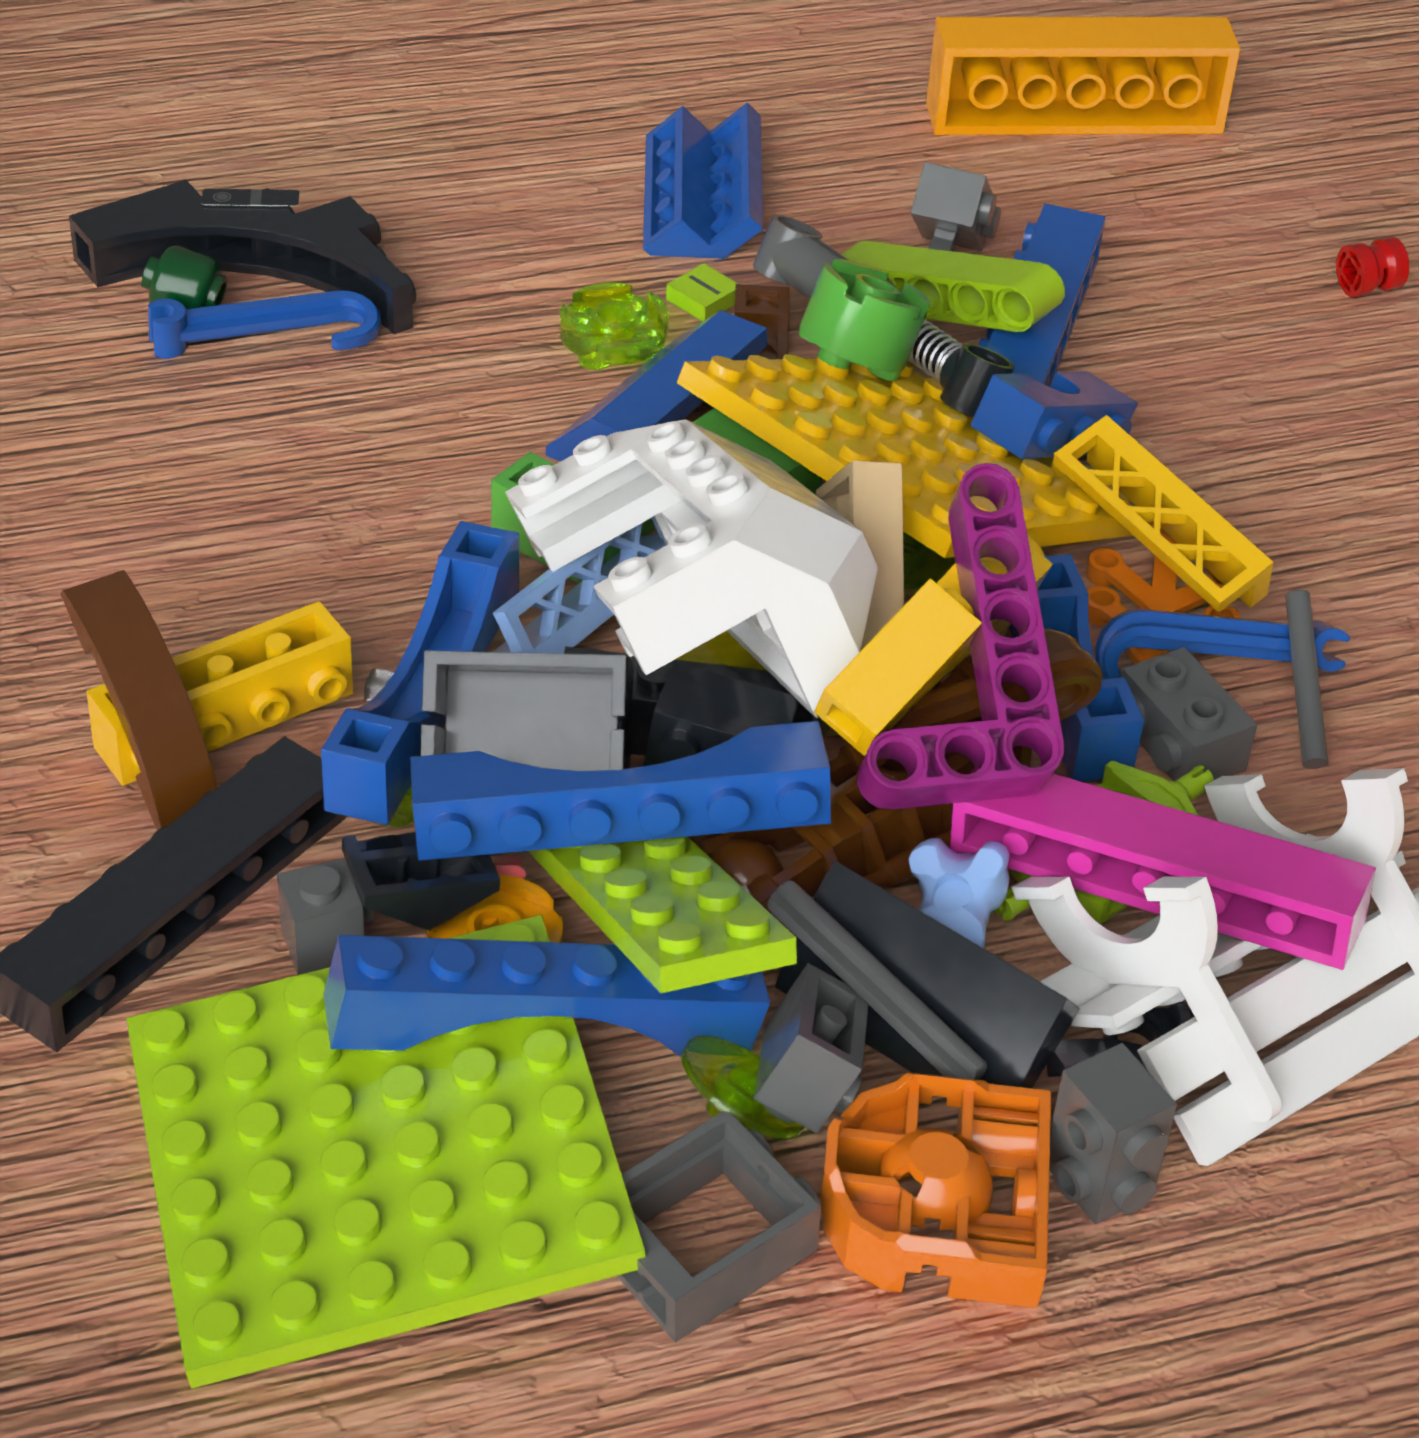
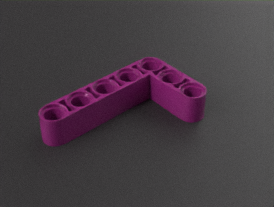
(994, 660)

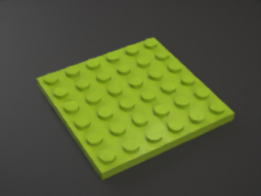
(367, 1188)

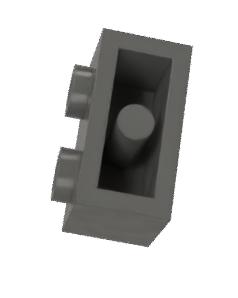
(1189, 717)
(812, 1050)
(1109, 1134)

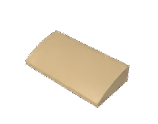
(872, 501)

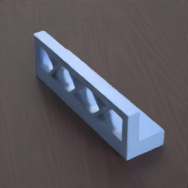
(580, 611)

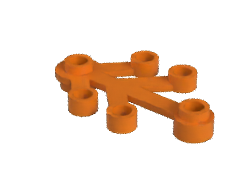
(1108, 569)

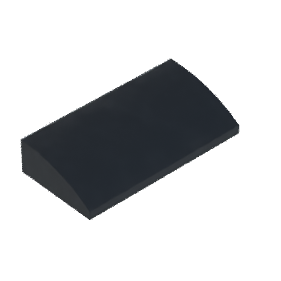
(979, 996)

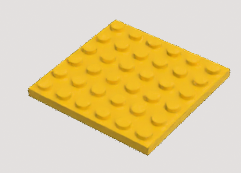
(845, 415)

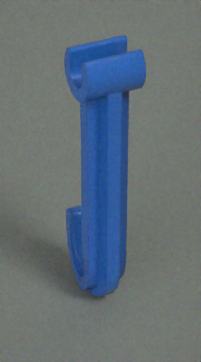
(174, 325)
(1207, 636)

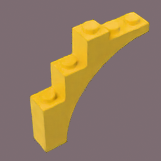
(909, 657)

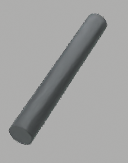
(1306, 679)

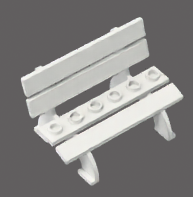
(1183, 953)

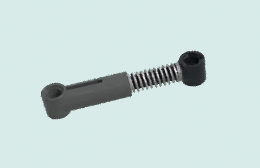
(795, 257)

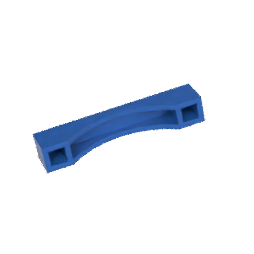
(371, 745)
(500, 806)
(414, 988)

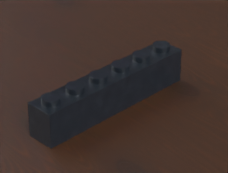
(164, 895)

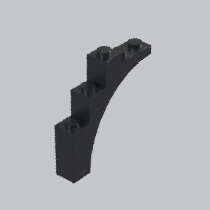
(319, 247)

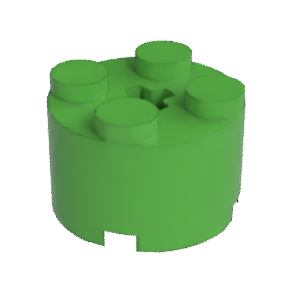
(863, 318)

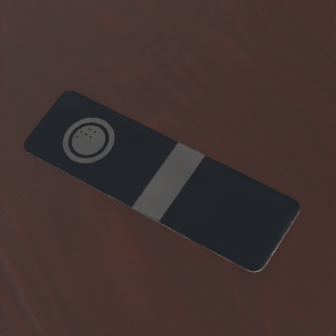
(250, 197)

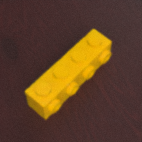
(244, 683)

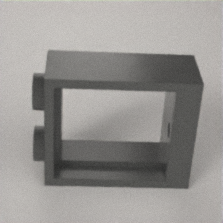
(668, 1176)

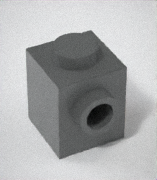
(315, 909)

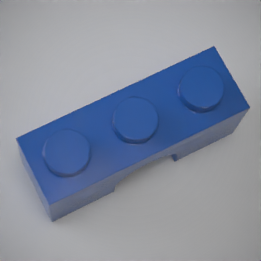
(1042, 419)

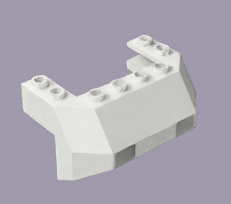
(739, 556)

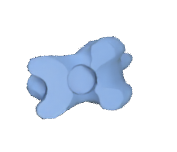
(961, 887)

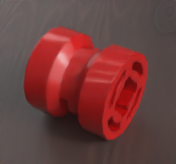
(1366, 267)

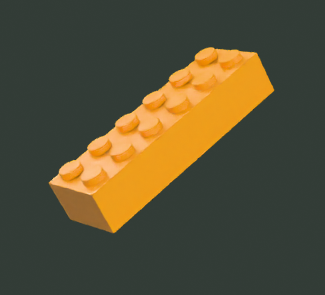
(1081, 75)

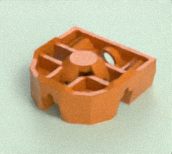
(996, 1134)

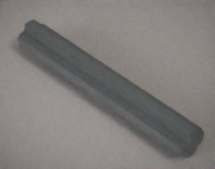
(875, 983)

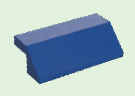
(703, 185)
(652, 391)

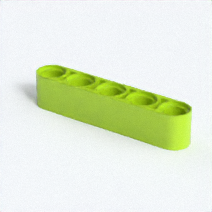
(968, 286)

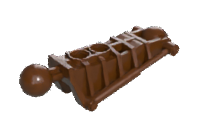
(869, 845)

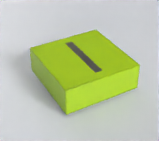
(702, 292)

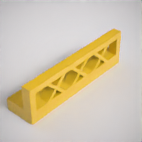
(1170, 506)

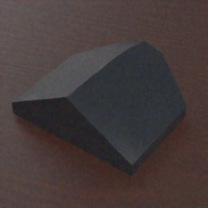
(414, 890)

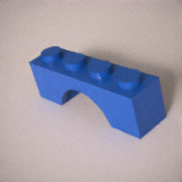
(1112, 721)

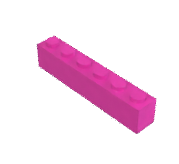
(1120, 843)

